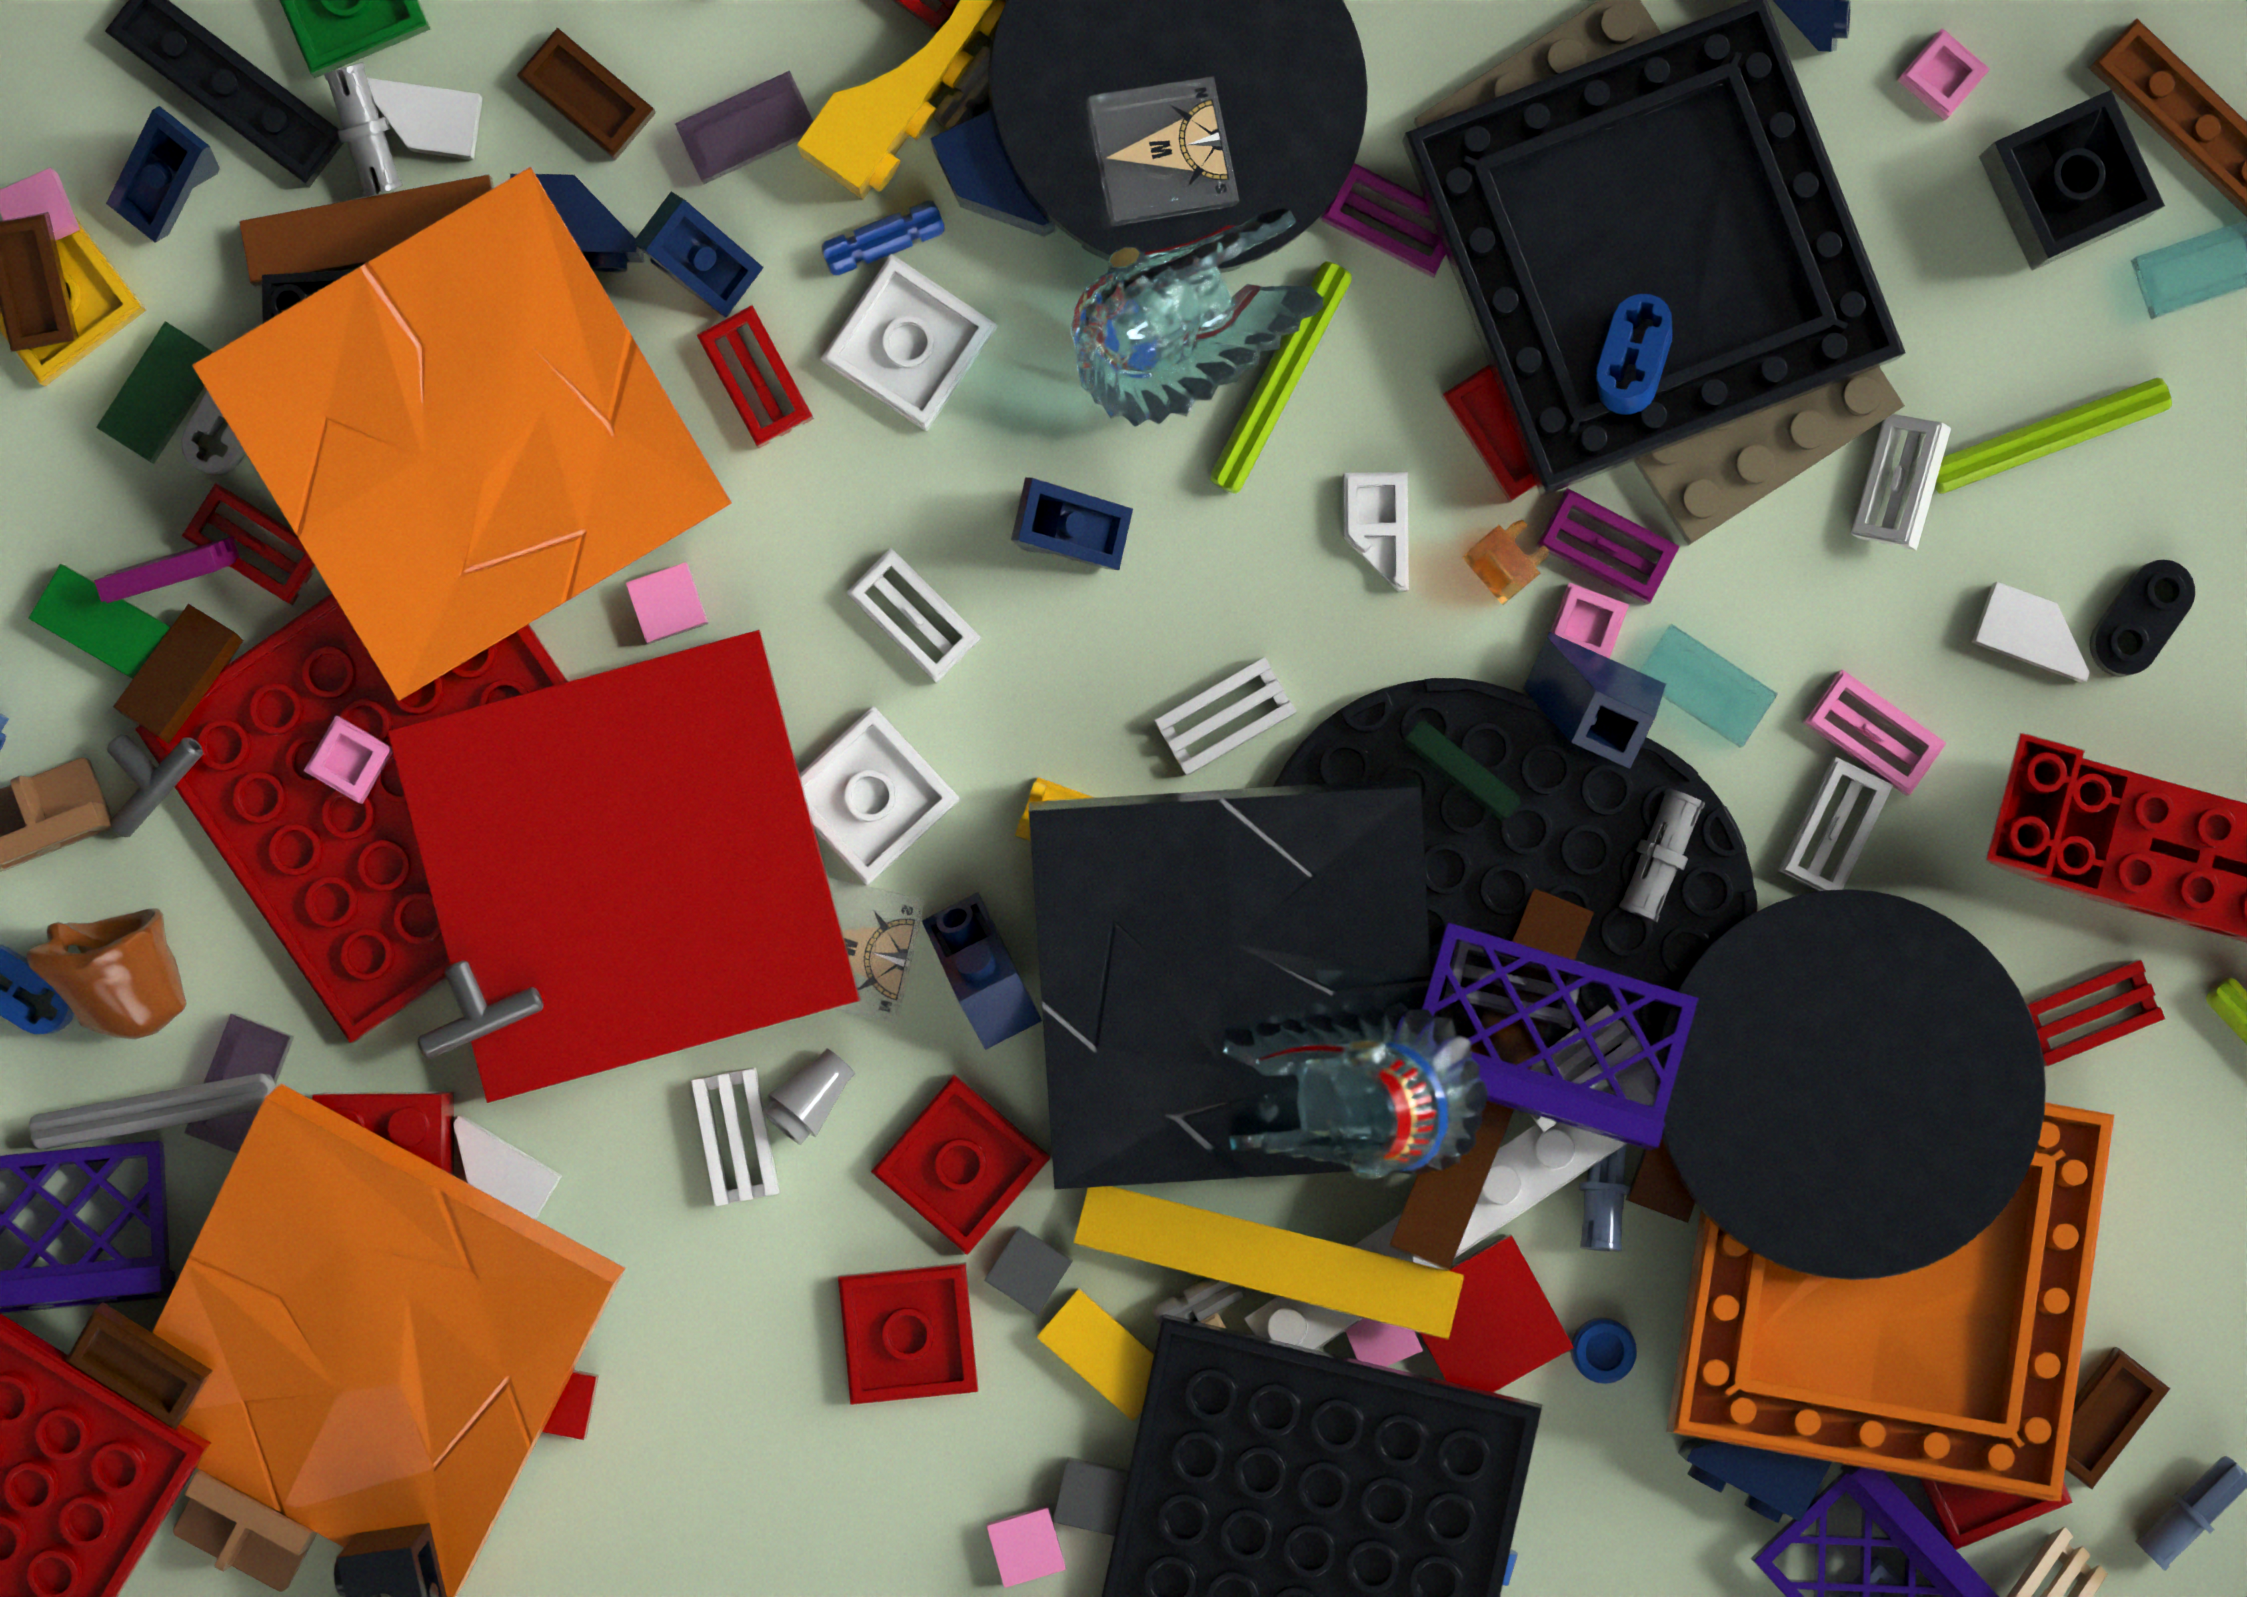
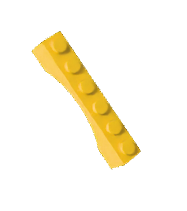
(867, 124)

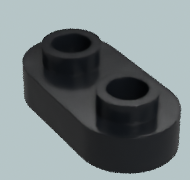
(2142, 615)

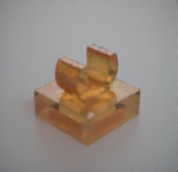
(1502, 563)

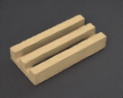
(2073, 1567)

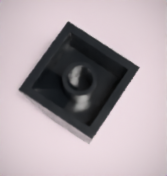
(2071, 180)

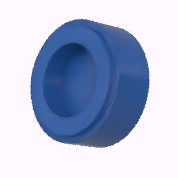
(1603, 1350)

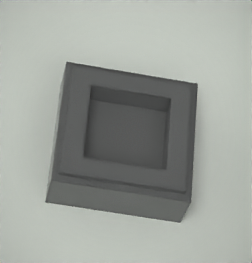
(1028, 1270)
(1090, 1496)

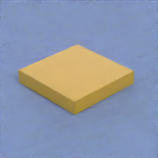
(98, 301)

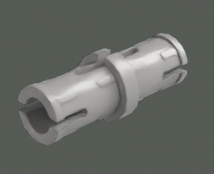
(363, 129)
(1661, 854)

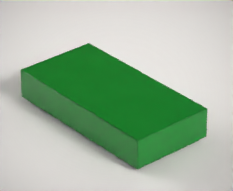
(108, 631)

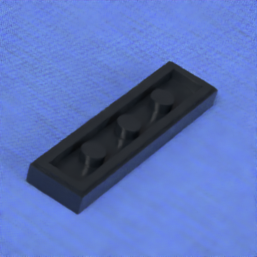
(227, 86)

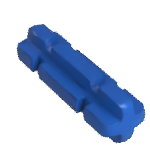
(883, 238)

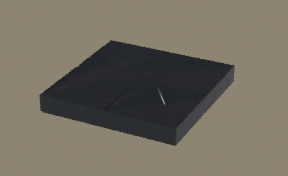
(1665, 177)
(1203, 920)

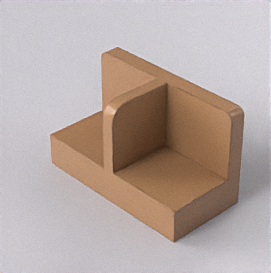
(50, 812)
(242, 1532)

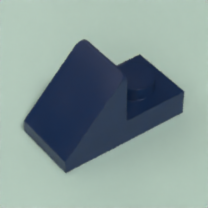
(161, 175)
(697, 254)
(1071, 524)

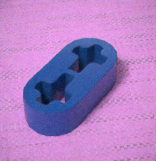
(1621, 350)
(21, 1011)

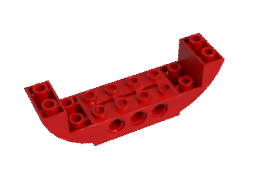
(2123, 838)

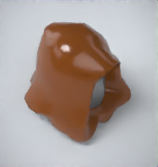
(122, 978)

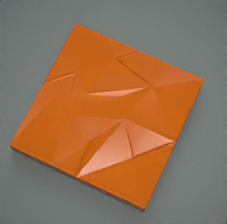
(462, 433)
(375, 1333)
(1917, 1372)

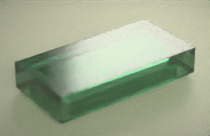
(156, 394)
(1462, 770)

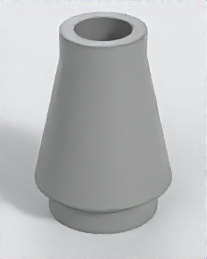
(808, 1097)

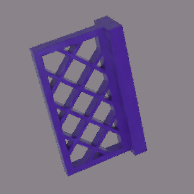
(1552, 1095)
(88, 1281)
(1898, 1520)

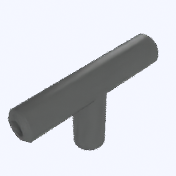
(152, 782)
(477, 1017)

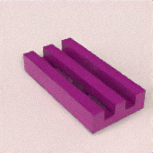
(1377, 239)
(1559, 521)
(167, 570)

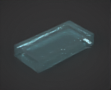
(2193, 270)
(1708, 686)

